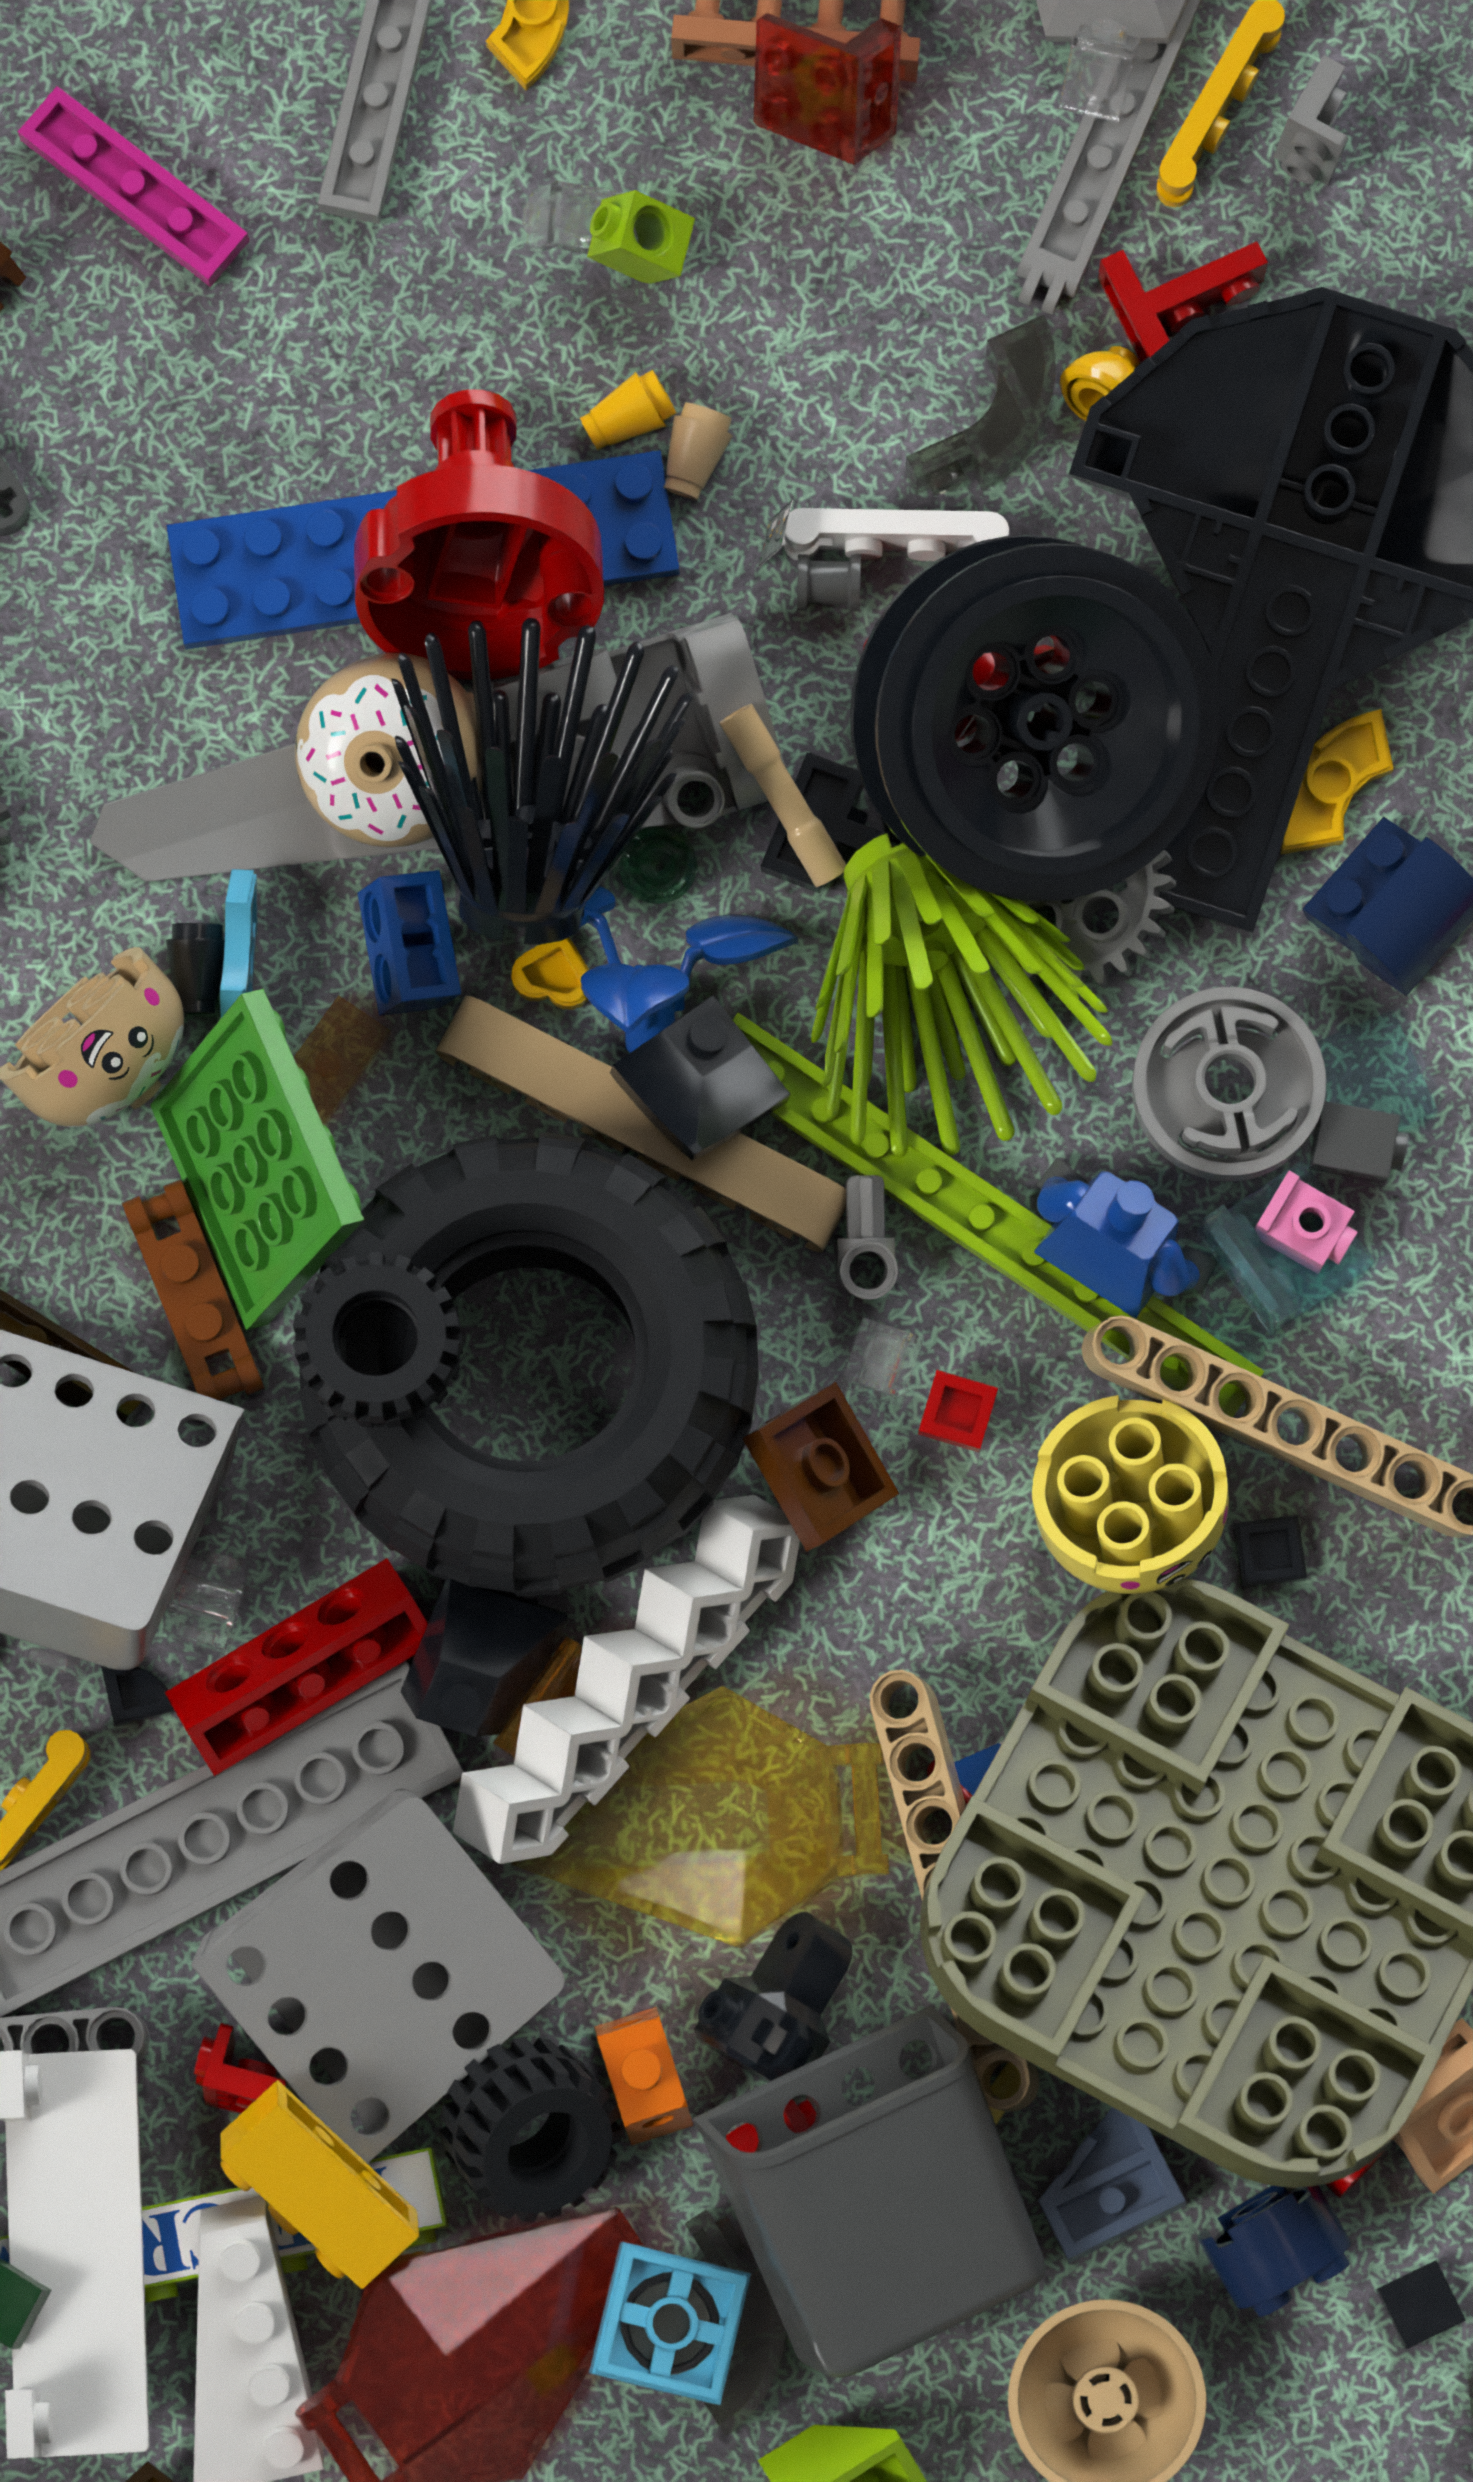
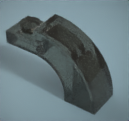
(1010, 429)
(760, 2331)

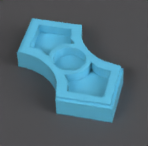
(240, 937)

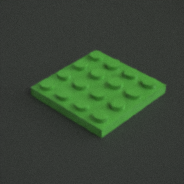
(256, 1159)

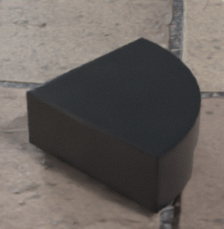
(135, 1695)

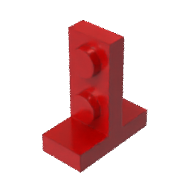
(1179, 300)

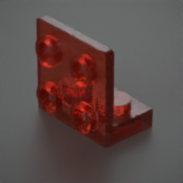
(827, 90)

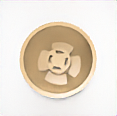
(1146, 2367)

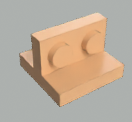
(1440, 2126)

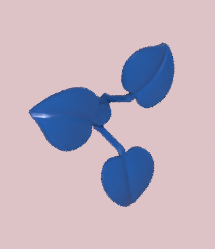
(646, 997)

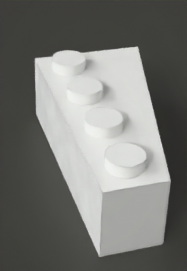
(247, 2354)

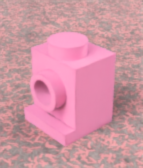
(1282, 1231)

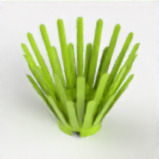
(929, 928)

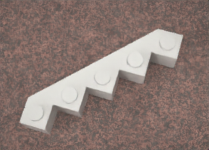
(629, 1683)

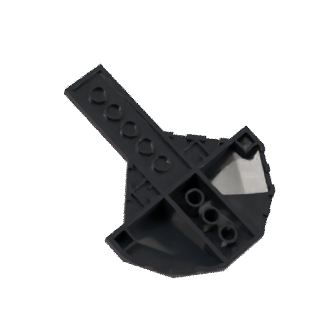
(1316, 524)

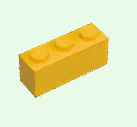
(317, 2186)

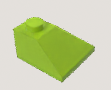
(842, 2455)

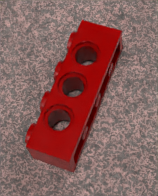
(299, 1667)

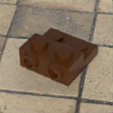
(820, 1466)

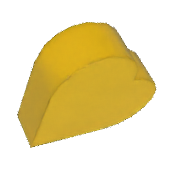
(551, 973)

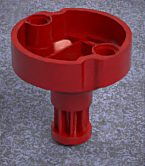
(477, 547)

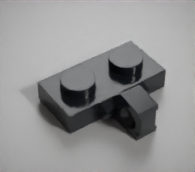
(832, 796)

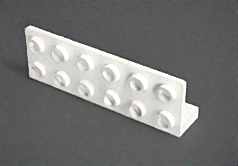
(81, 2235)

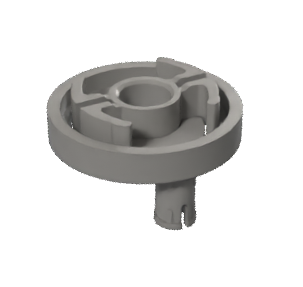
(1173, 1094)

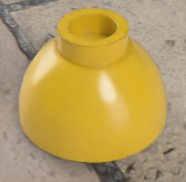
(1094, 377)

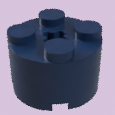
(1275, 2245)

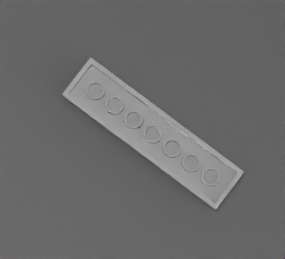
(209, 1839)

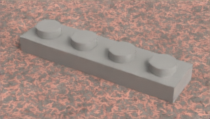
(374, 108)

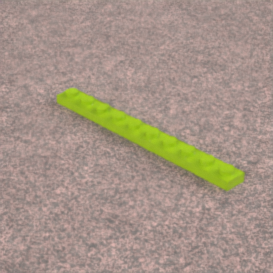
(969, 1210)

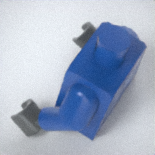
(1116, 1239)

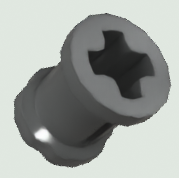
(828, 582)

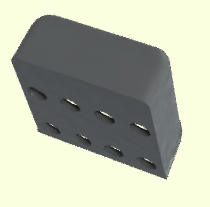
(882, 2210)

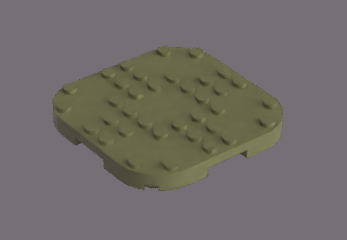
(1217, 1885)

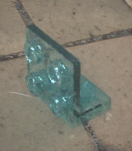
(1267, 1279)

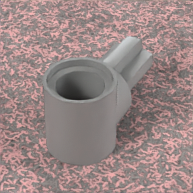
(866, 1233)

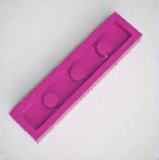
(133, 186)

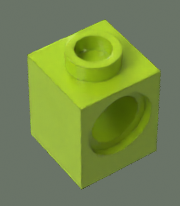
(660, 231)

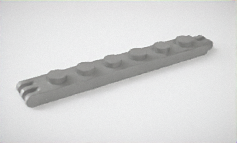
(1094, 177)

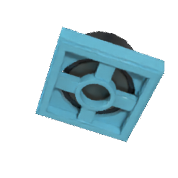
(669, 2323)

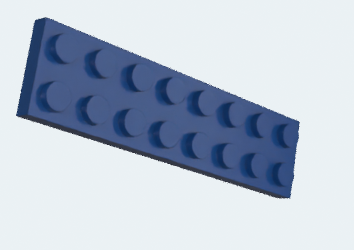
(296, 563)

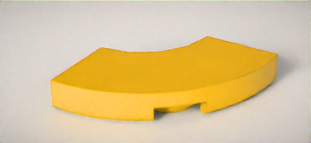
(529, 37)
(1335, 773)

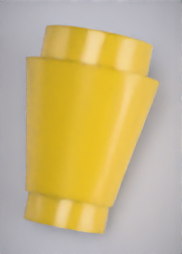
(629, 411)

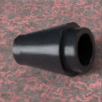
(196, 964)

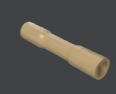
(764, 762)

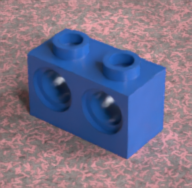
(409, 942)

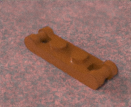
(193, 1293)

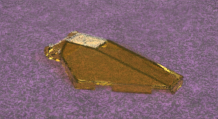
(723, 1822)

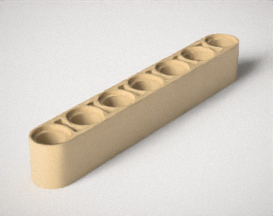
(580, 1088)
(1259, 1424)
(914, 1803)

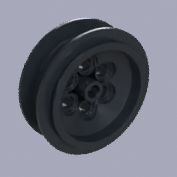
(1138, 747)

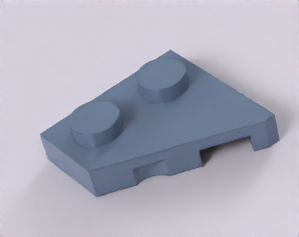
(1110, 2188)

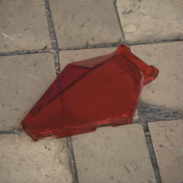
(472, 2351)

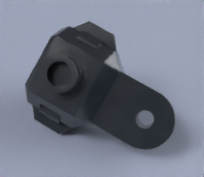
(774, 2016)

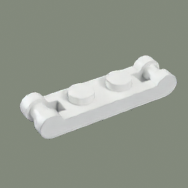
(872, 531)

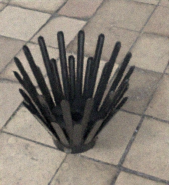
(527, 857)

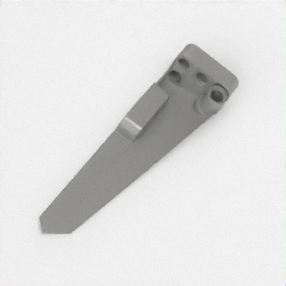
(260, 817)

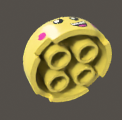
(1130, 1494)

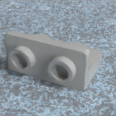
(1308, 142)

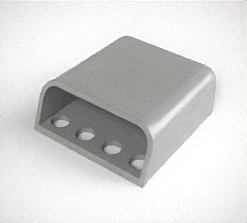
(98, 1508)
(384, 1967)

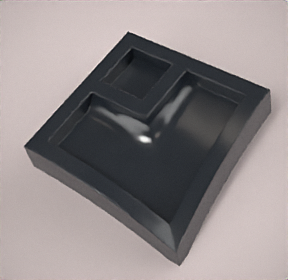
(700, 1081)

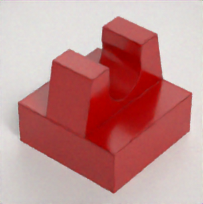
(958, 1411)

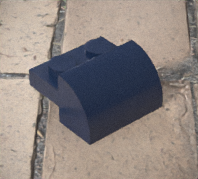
(1395, 904)

